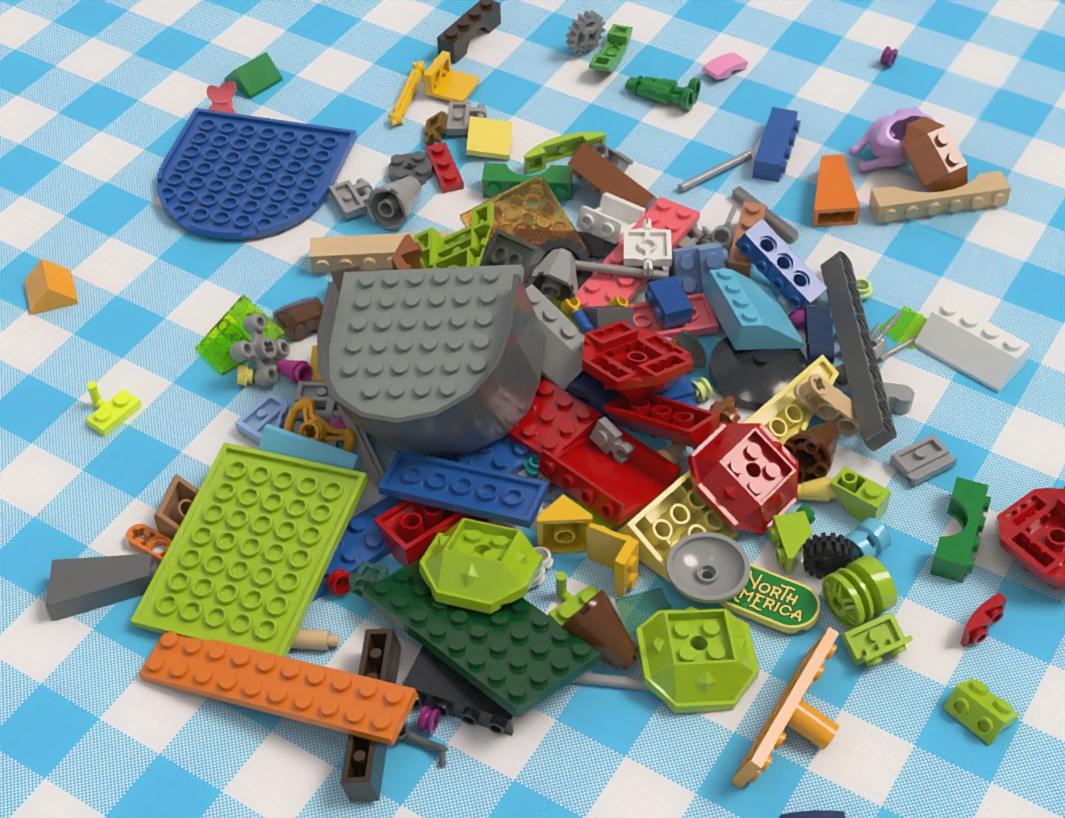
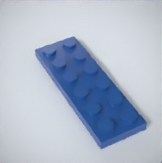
(464, 488)

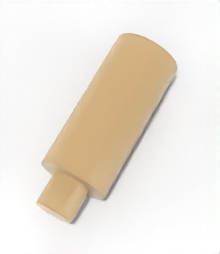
(315, 639)

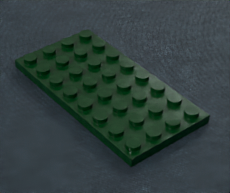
(509, 655)

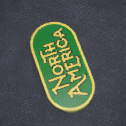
(776, 602)

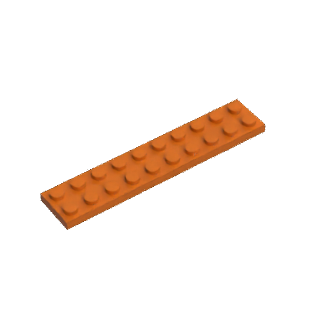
(281, 686)

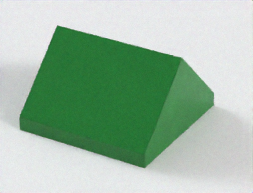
(255, 76)

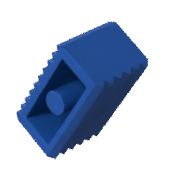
(669, 302)

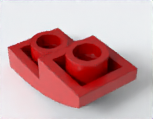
(979, 623)

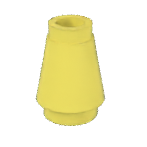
(816, 490)

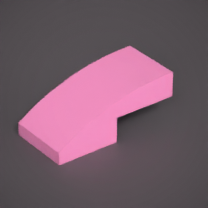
(724, 65)

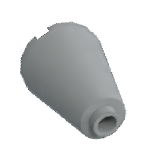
(393, 202)

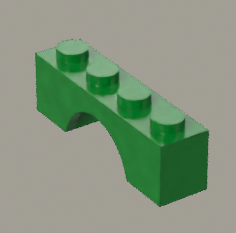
(499, 178)
(953, 552)

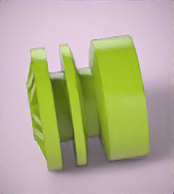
(859, 591)

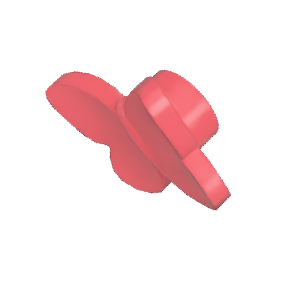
(222, 97)

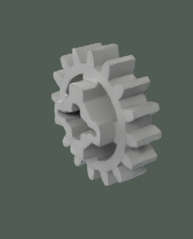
(585, 32)

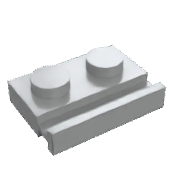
(923, 459)

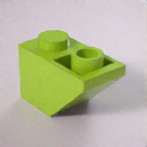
(860, 495)
(789, 534)

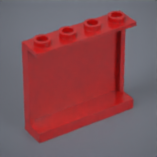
(606, 485)

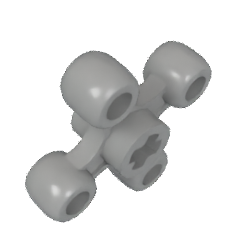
(260, 350)

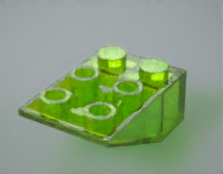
(229, 330)

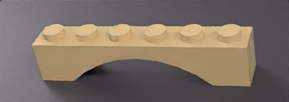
(898, 204)

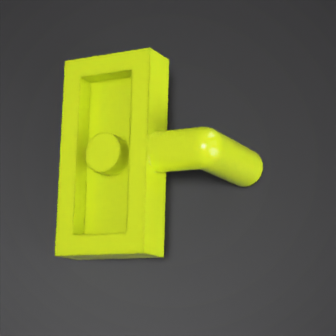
(110, 413)

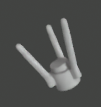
(722, 232)
(880, 344)

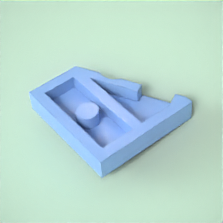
(269, 410)

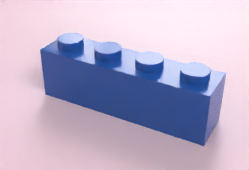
(775, 144)

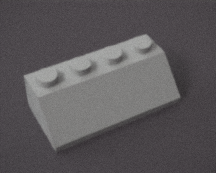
(563, 341)

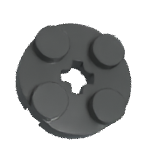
(416, 161)

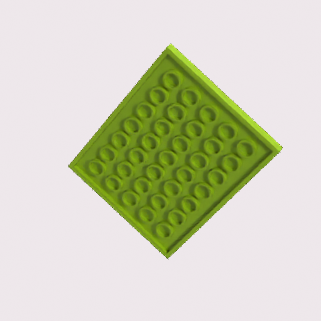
(251, 550)

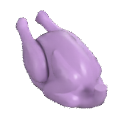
(886, 139)

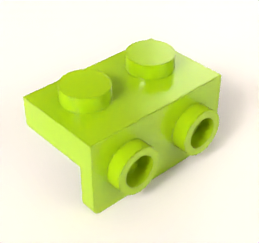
(874, 639)
(980, 710)

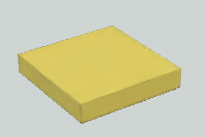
(489, 138)

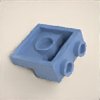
(693, 265)

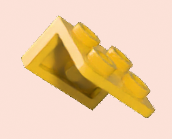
(448, 83)
(616, 552)

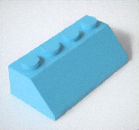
(294, 445)

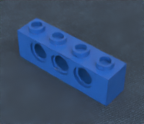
(780, 265)

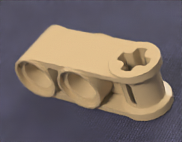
(828, 403)

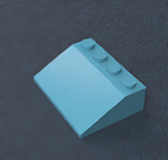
(749, 312)

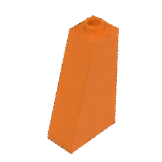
(835, 194)

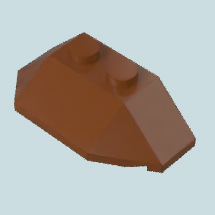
(934, 155)

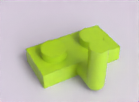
(570, 603)

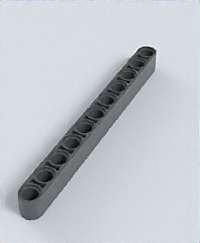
(858, 352)

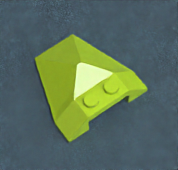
(459, 248)

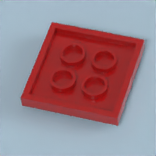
(553, 421)

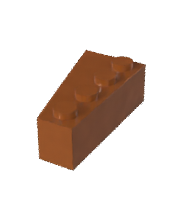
(608, 177)

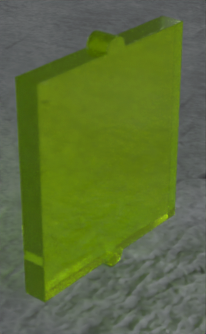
(906, 327)

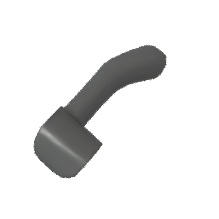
(425, 743)

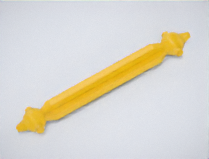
(407, 93)

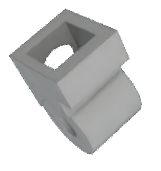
(899, 397)

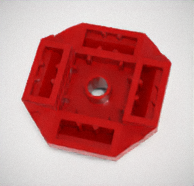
(633, 360)
(722, 478)
(1035, 534)

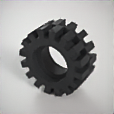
(826, 554)

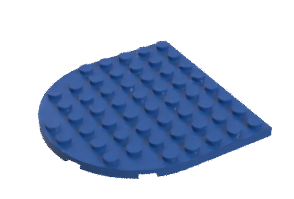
(249, 173)

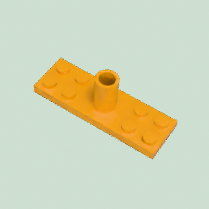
(792, 712)

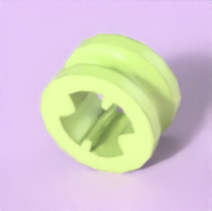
(703, 389)

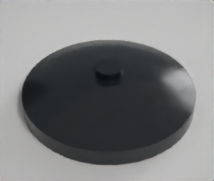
(753, 374)

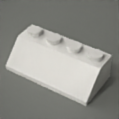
(972, 345)

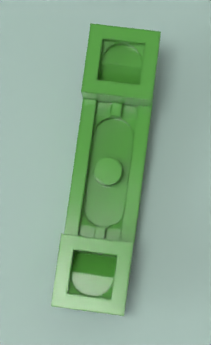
(613, 50)

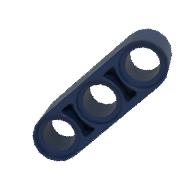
(819, 334)

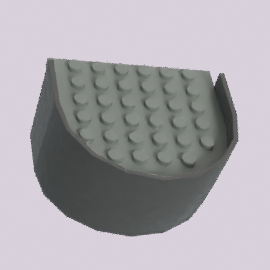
(432, 355)

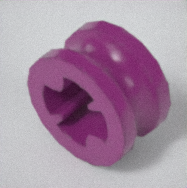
(889, 56)
(428, 720)

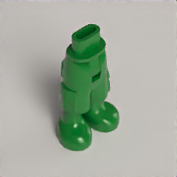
(665, 90)

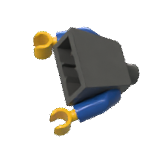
(594, 317)

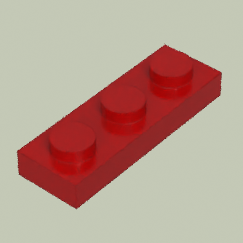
(444, 167)

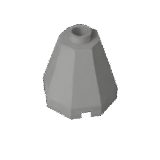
(556, 275)

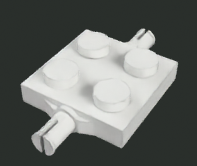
(647, 247)

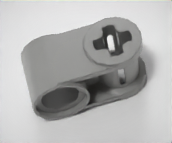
(616, 158)

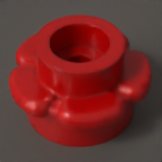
(343, 586)

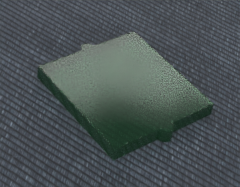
(640, 607)

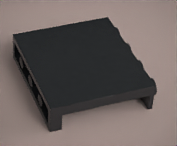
(454, 695)

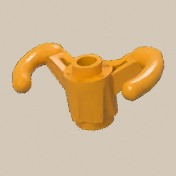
(316, 427)

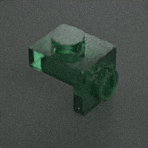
(366, 576)

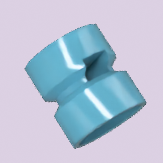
(869, 538)

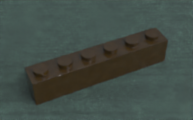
(364, 757)

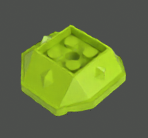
(480, 566)
(701, 678)

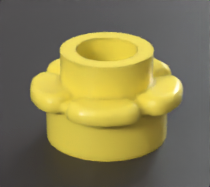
(245, 375)

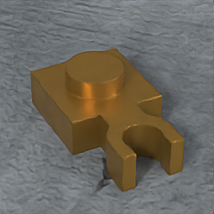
(435, 127)

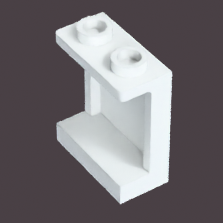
(610, 218)

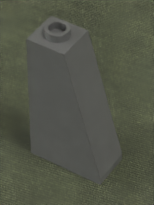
(96, 582)

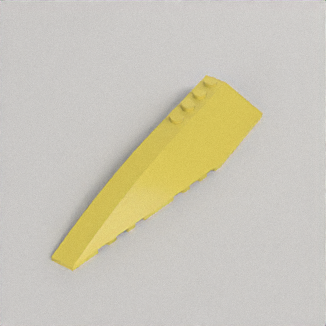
(683, 512)

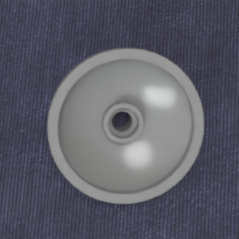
(711, 557)

